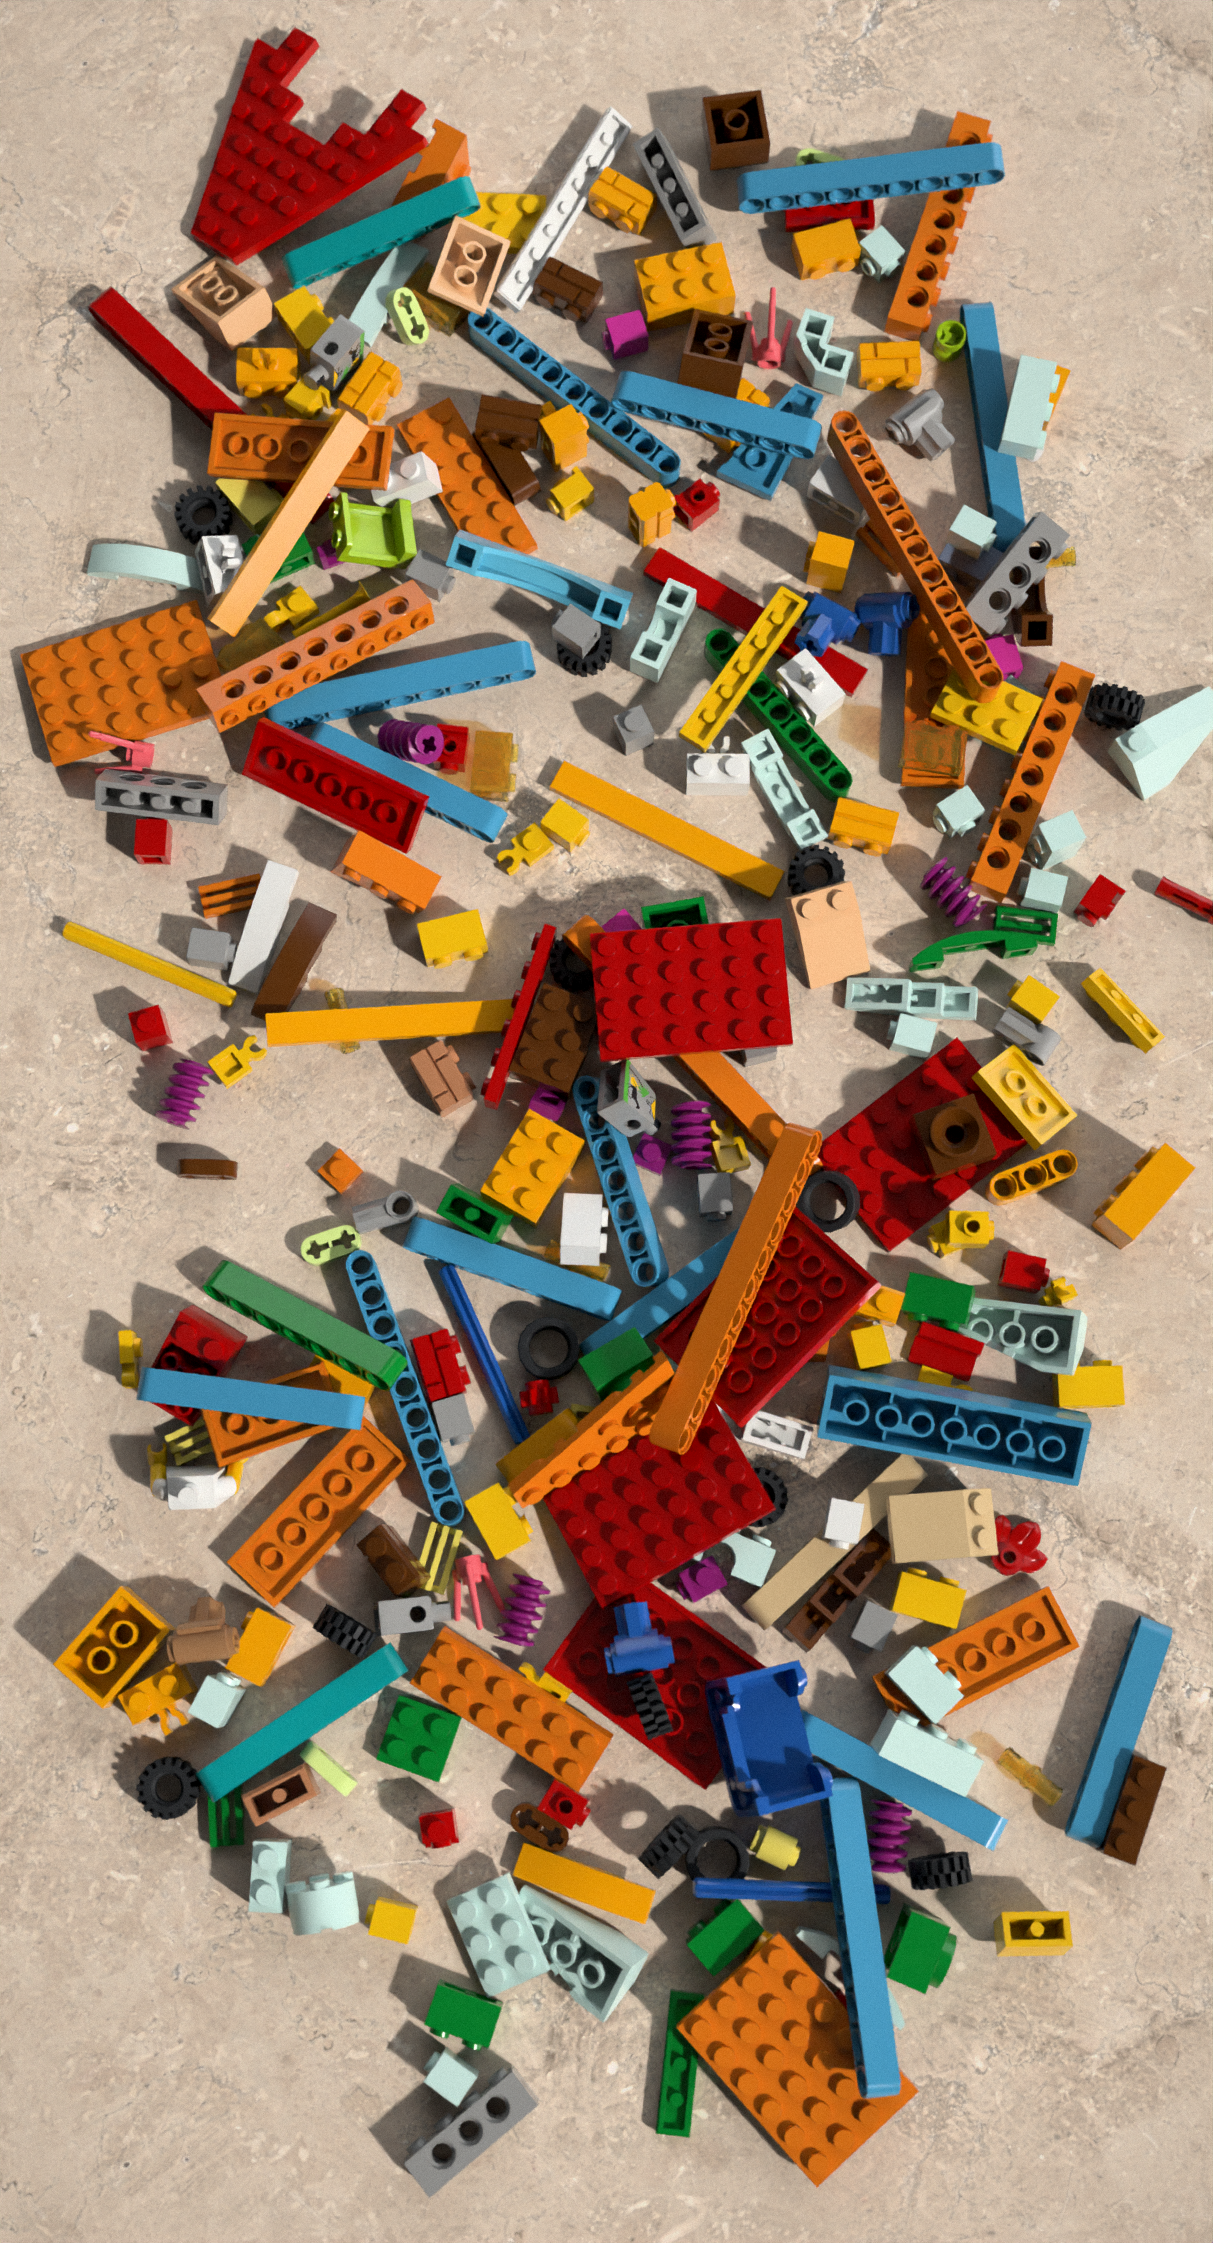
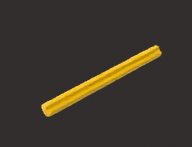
(149, 964)

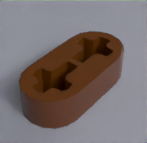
(207, 1169)
(534, 1834)

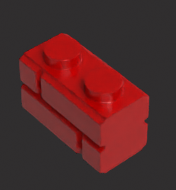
(439, 1365)

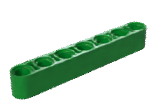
(784, 728)
(305, 1325)

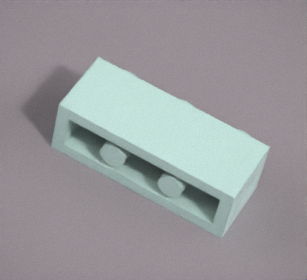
(1029, 407)
(927, 1751)

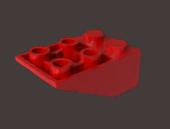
(198, 1346)

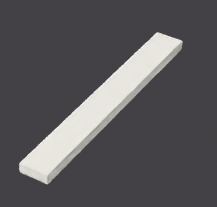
(562, 209)

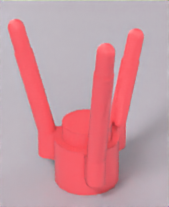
(770, 353)
(138, 753)
(470, 1570)

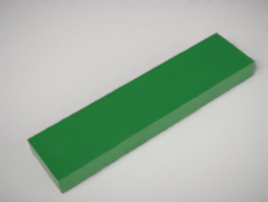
(678, 2069)

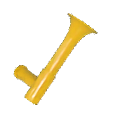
(357, 599)

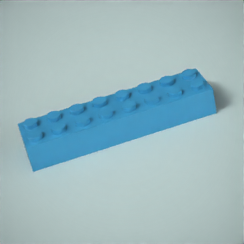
(953, 1425)

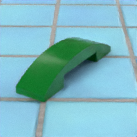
(1010, 945)

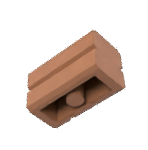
(442, 1078)
(281, 1794)

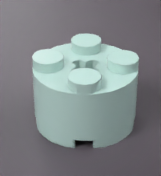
(322, 1903)

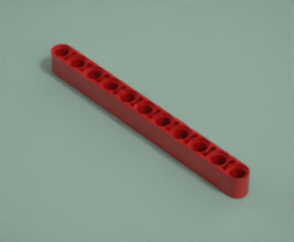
(172, 368)

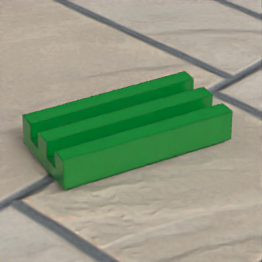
(1028, 914)
(239, 1814)

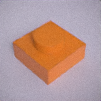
(340, 1171)

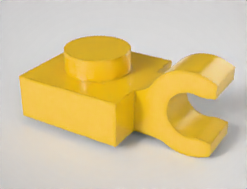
(293, 609)
(1058, 1293)

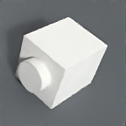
(842, 1523)

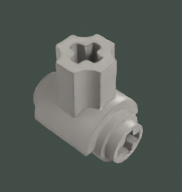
(920, 424)

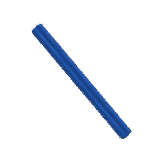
(484, 1354)
(774, 1890)

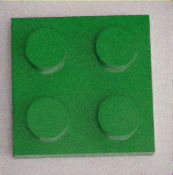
(419, 1738)

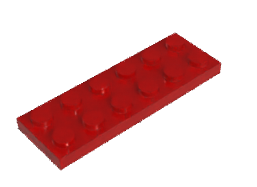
(335, 785)

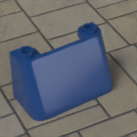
(765, 1740)

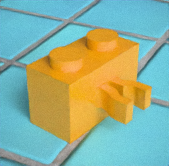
(267, 371)
(563, 435)
(157, 1695)

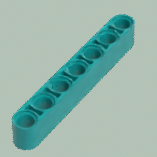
(381, 232)
(301, 1722)

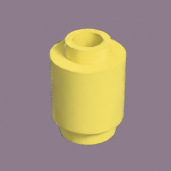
(775, 1847)

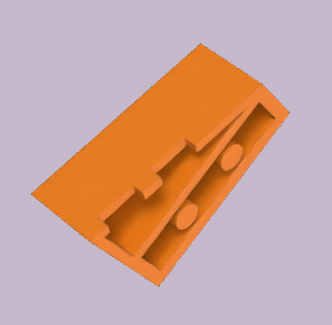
(441, 162)
(386, 872)

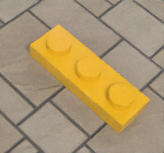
(1122, 1010)

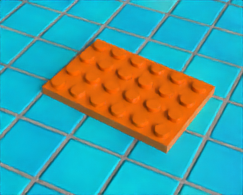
(121, 681)
(790, 2058)

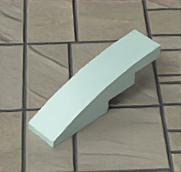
(396, 270)
(915, 999)

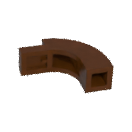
(1032, 619)

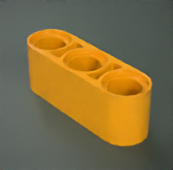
(1044, 1170)
(538, 1445)

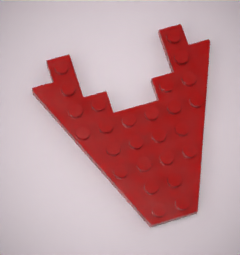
(277, 176)

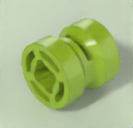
(953, 335)

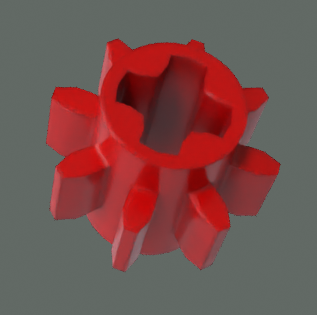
(538, 1397)

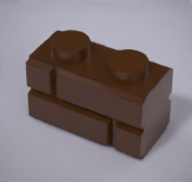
(567, 290)
(508, 422)
(393, 1561)

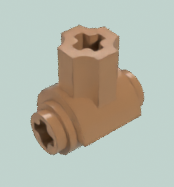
(204, 1636)

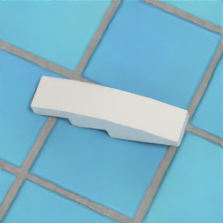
(263, 927)
(773, 1433)

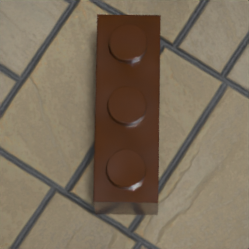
(1133, 1810)

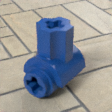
(885, 618)
(825, 624)
(637, 1645)

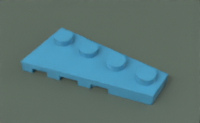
(762, 469)

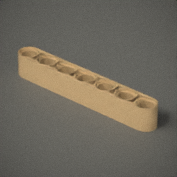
(818, 1557)

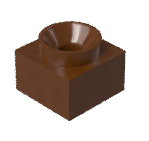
(735, 130)
(963, 1119)

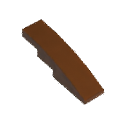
(294, 962)
(838, 1590)

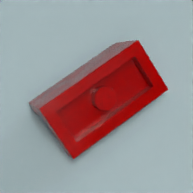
(945, 1351)

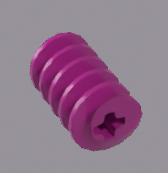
(411, 741)
(951, 893)
(183, 1093)
(689, 1135)
(522, 1611)
(888, 1836)

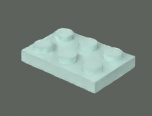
(498, 1935)

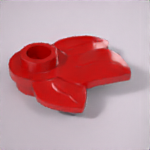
(1021, 1544)

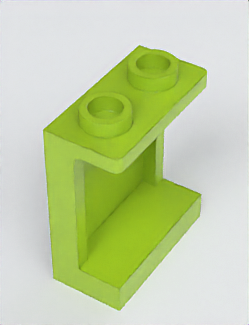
(373, 533)

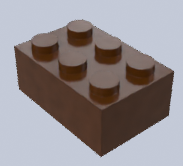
(715, 353)
(555, 1041)

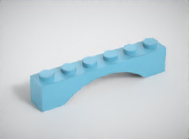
(500, 563)

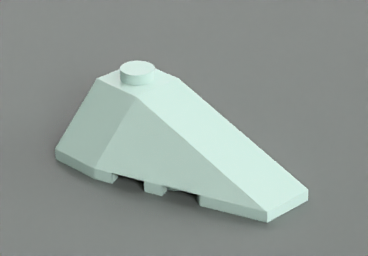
(1162, 744)
(1033, 1334)
(587, 1954)

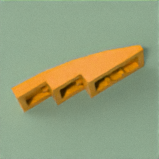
(584, 1883)

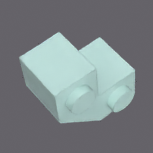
(823, 364)

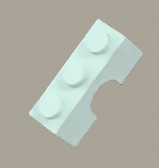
(667, 625)
(751, 1558)

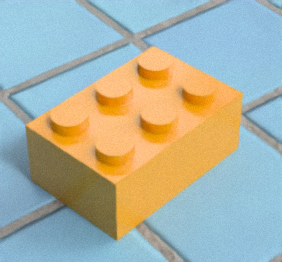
(683, 281)
(532, 1168)
(1141, 1194)
(114, 1647)

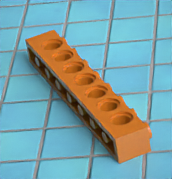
(903, 318)
(315, 655)
(1074, 685)

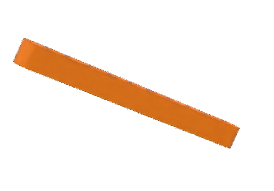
(917, 568)
(708, 1070)
(735, 1288)

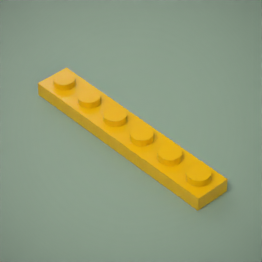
(743, 669)

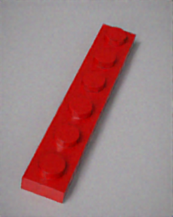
(522, 1003)

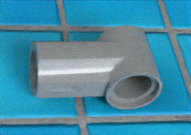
(1034, 1040)
(382, 1213)

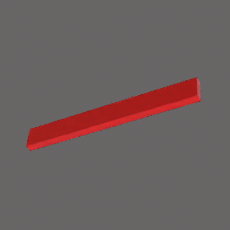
(743, 613)

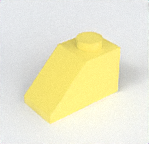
(250, 501)

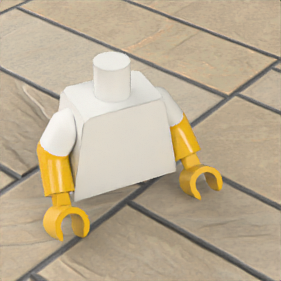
(192, 1485)

